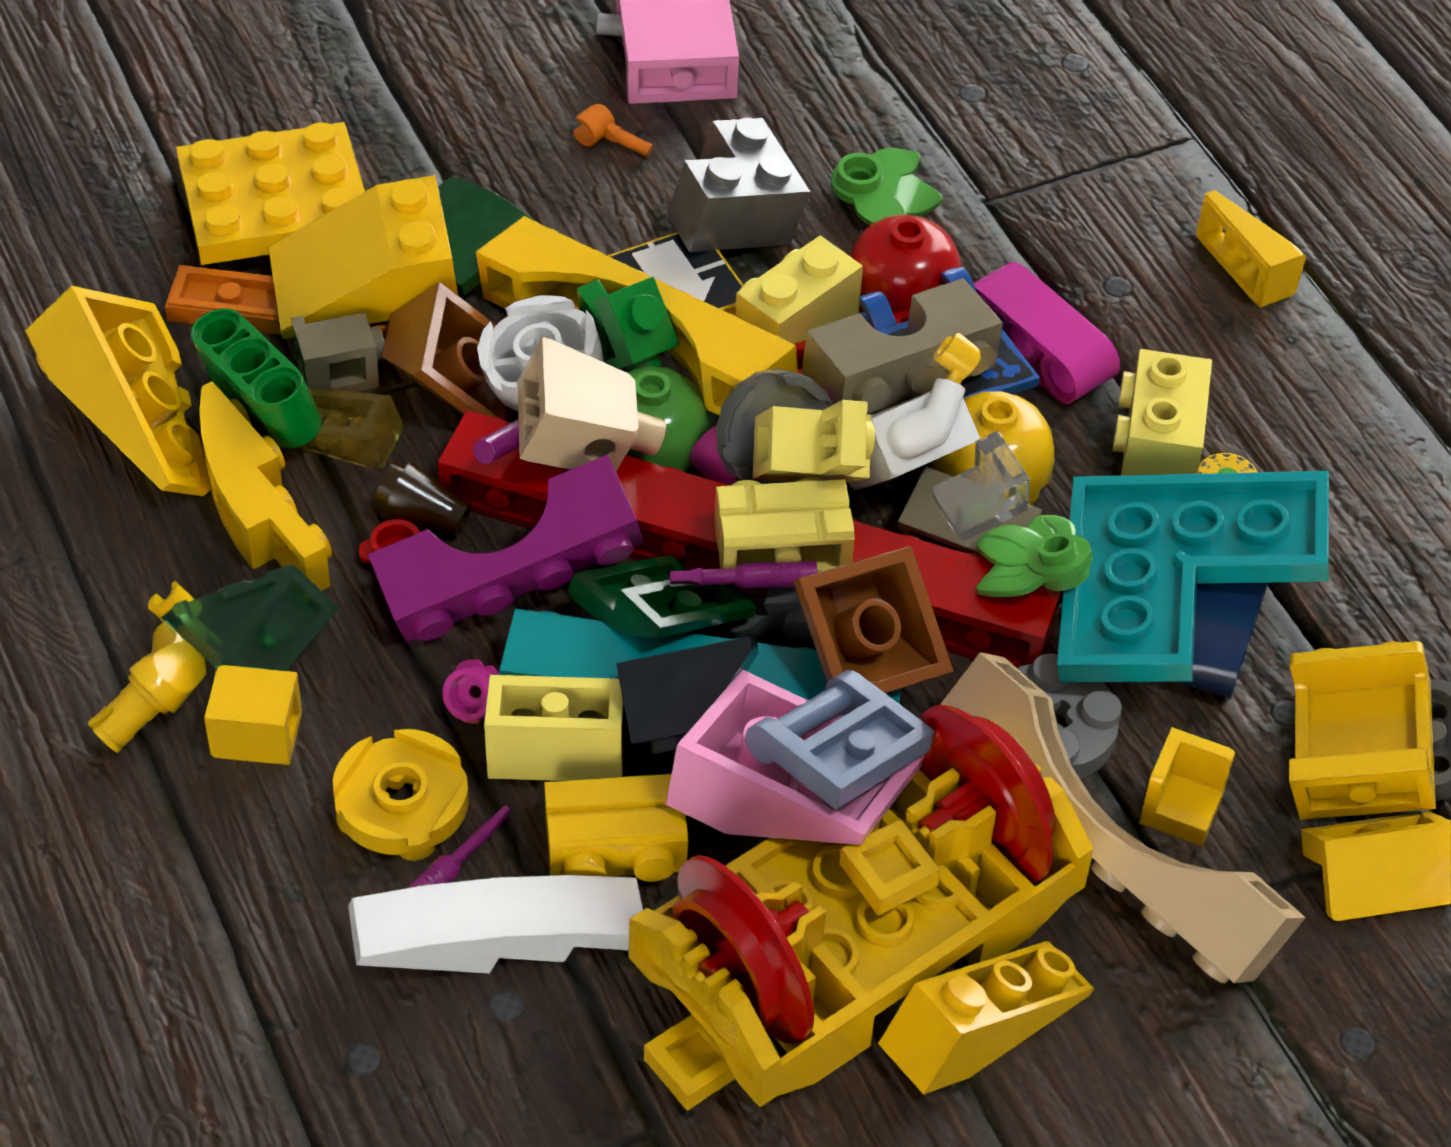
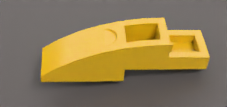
(250, 492)

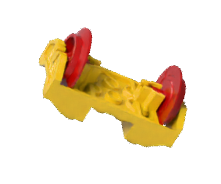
(803, 956)

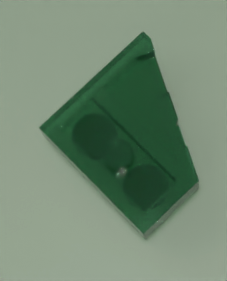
(255, 621)

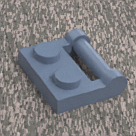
(850, 753)

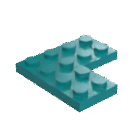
(1162, 539)

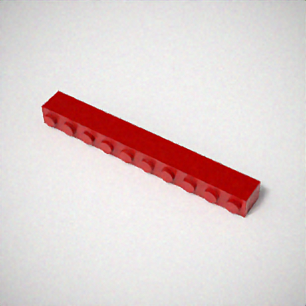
(678, 520)

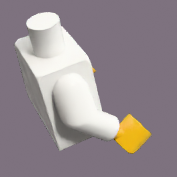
(927, 424)

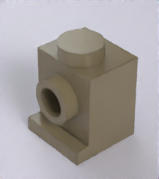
(338, 352)

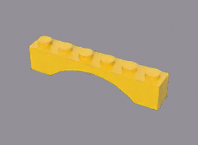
(713, 344)

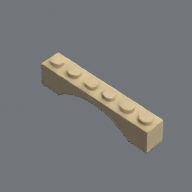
(1224, 915)

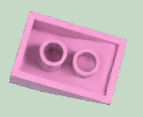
(738, 795)

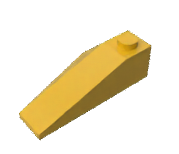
(119, 371)

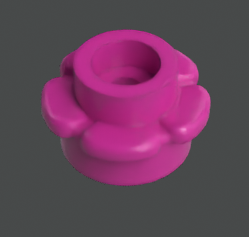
(458, 690)

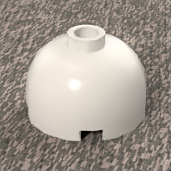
(511, 343)

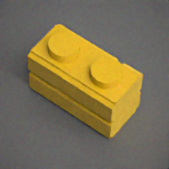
(614, 828)

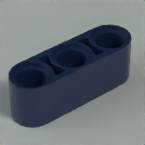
(1222, 634)

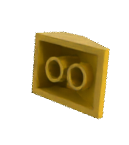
(364, 256)

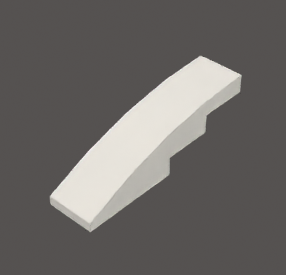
(479, 921)

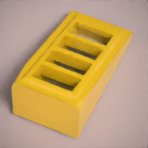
(1249, 250)

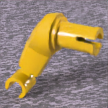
(157, 680)

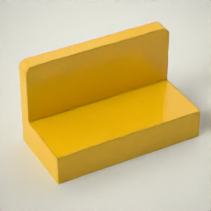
(1382, 864)

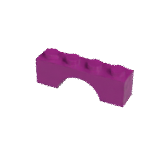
(437, 585)

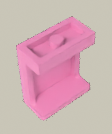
(678, 50)

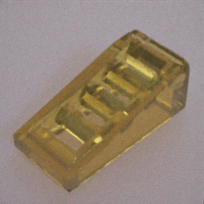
(371, 432)

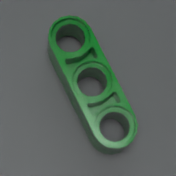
(257, 376)

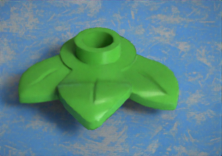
(883, 185)
(1035, 556)

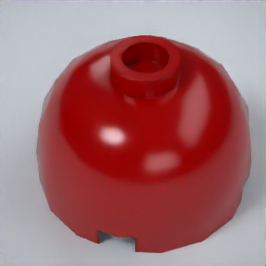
(903, 258)

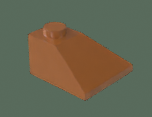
(437, 345)
(875, 621)

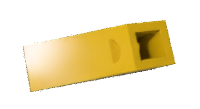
(979, 1013)

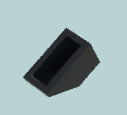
(674, 689)

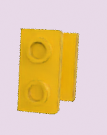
(1362, 731)

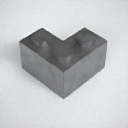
(738, 191)

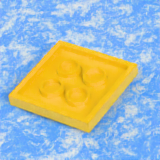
(265, 187)

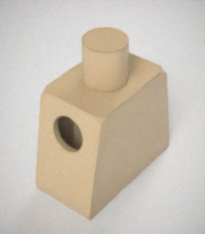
(580, 410)

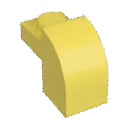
(814, 443)

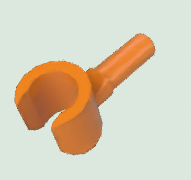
(599, 123)

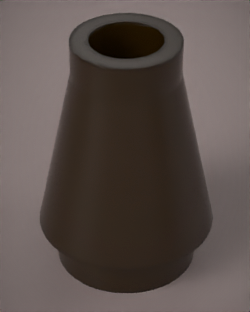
(420, 499)

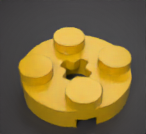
(408, 825)

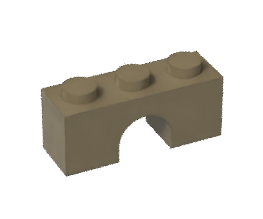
(882, 369)

